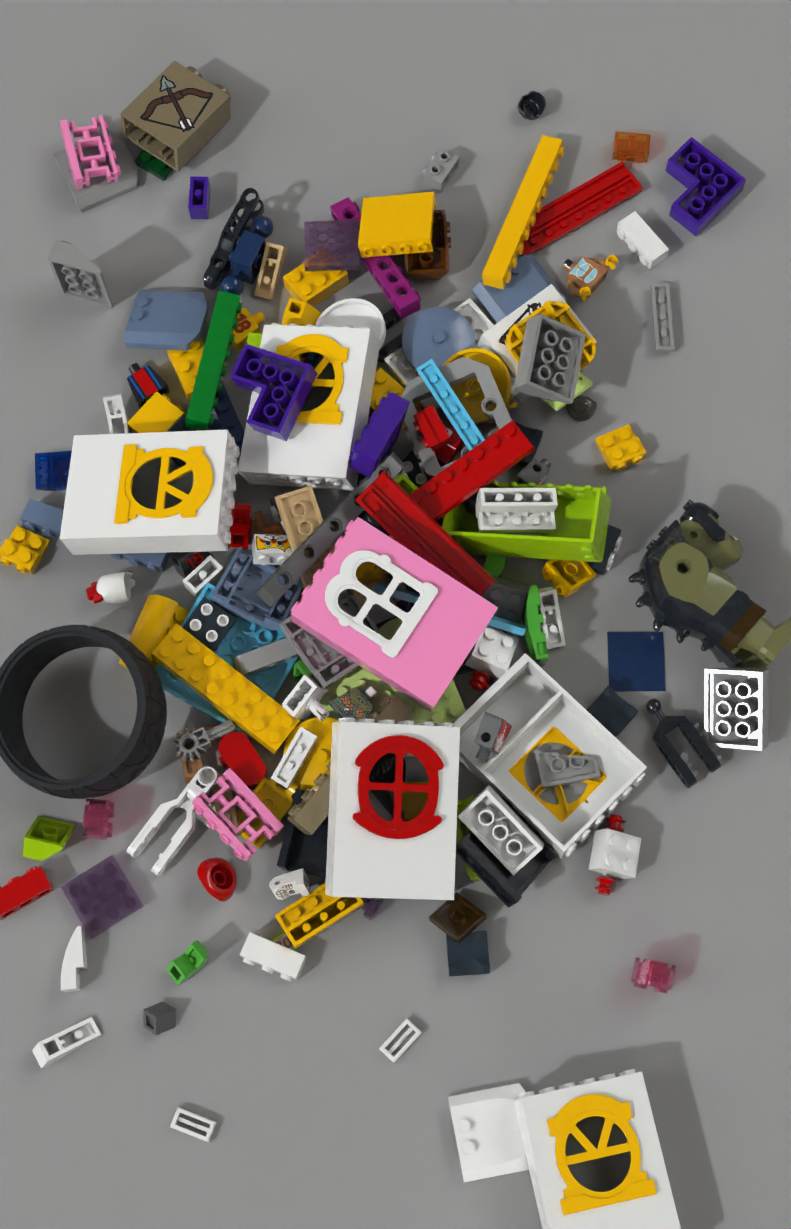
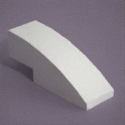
(74, 960)

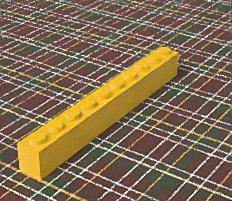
(523, 212)

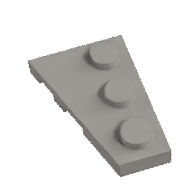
(561, 770)

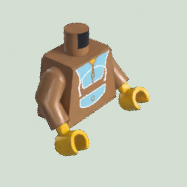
(587, 275)

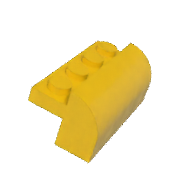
(154, 623)
(314, 914)

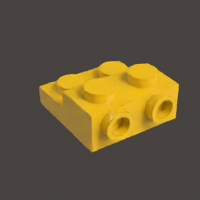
(621, 448)
(23, 550)
(567, 575)

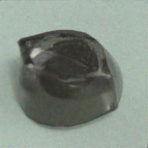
(581, 408)

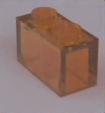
(631, 147)

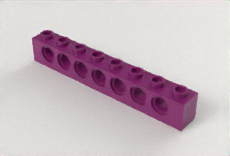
(404, 304)

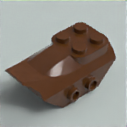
(436, 263)

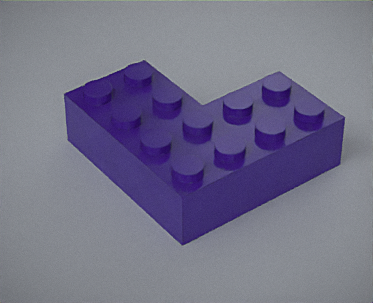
(709, 184)
(281, 386)
(380, 435)

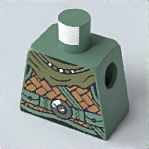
(354, 703)

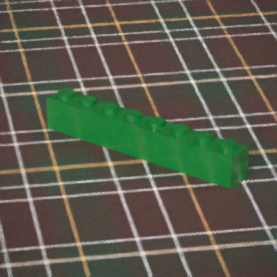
(212, 361)

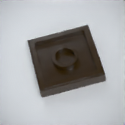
(458, 917)

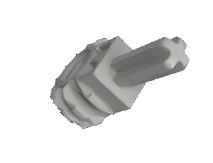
(201, 739)

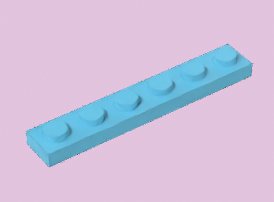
(450, 404)

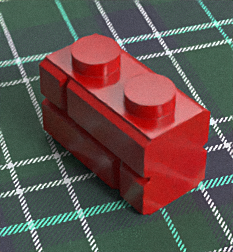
(432, 428)

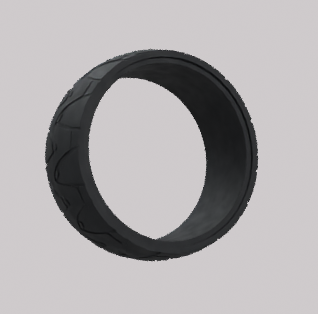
(16, 679)

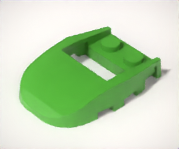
(533, 637)

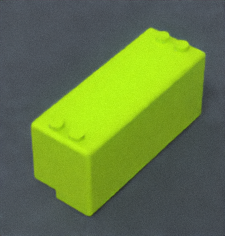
(578, 536)

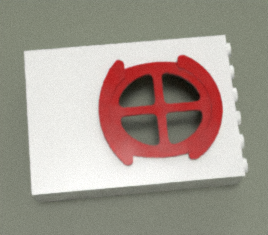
(392, 857)

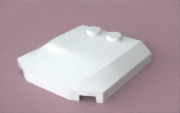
(488, 1132)

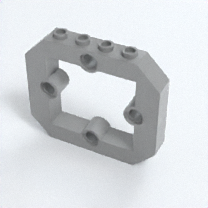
(455, 374)

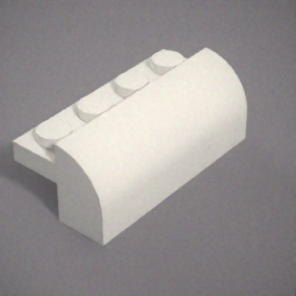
(516, 510)

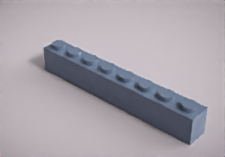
(49, 521)

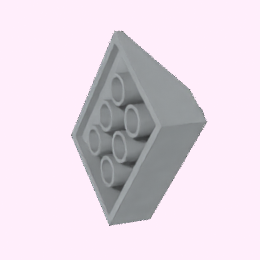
(78, 275)
(549, 360)
(736, 707)

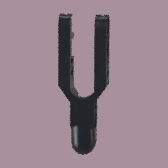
(229, 238)

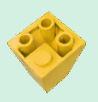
(300, 313)

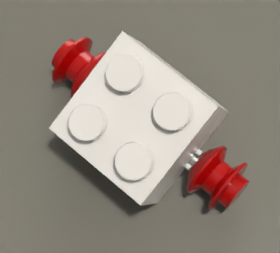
(490, 656)
(614, 854)

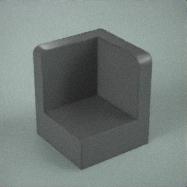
(159, 1018)

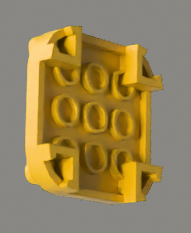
(560, 313)

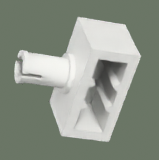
(306, 699)

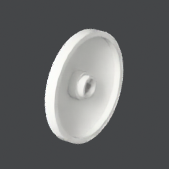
(354, 314)

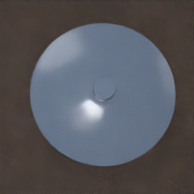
(436, 335)

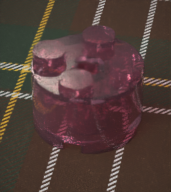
(97, 819)
(653, 974)

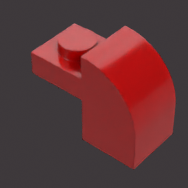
(242, 526)

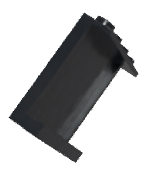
(304, 850)
(495, 874)

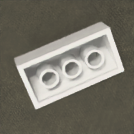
(501, 830)

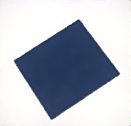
(636, 661)

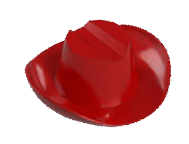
(218, 878)

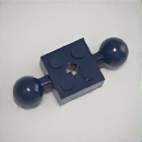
(247, 255)

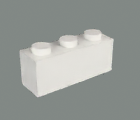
(642, 240)
(272, 957)

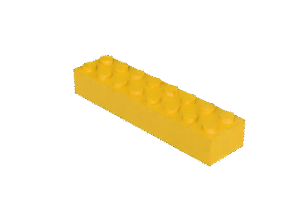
(225, 688)

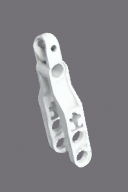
(201, 782)

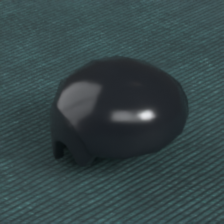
(531, 105)

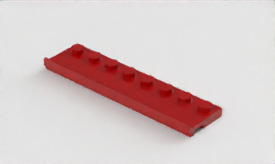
(581, 206)
(473, 471)
(421, 533)

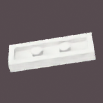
(294, 757)

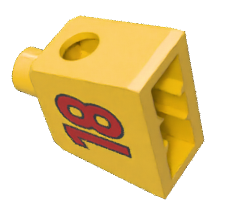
(247, 324)

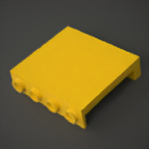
(396, 224)

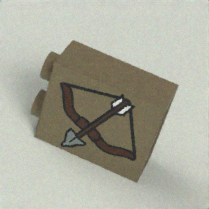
(176, 115)

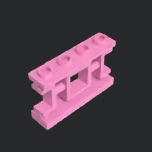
(75, 153)
(248, 803)

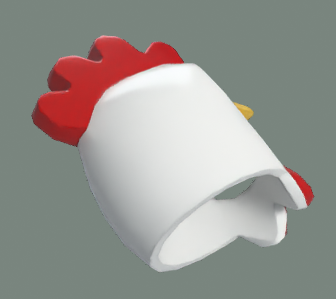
(112, 588)

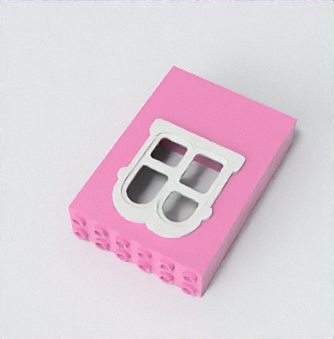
(432, 635)

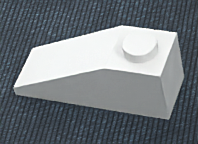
(552, 619)
(65, 1042)

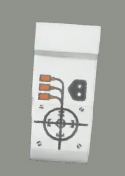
(290, 884)

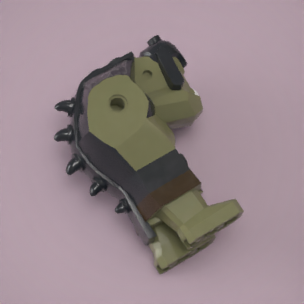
(698, 599)

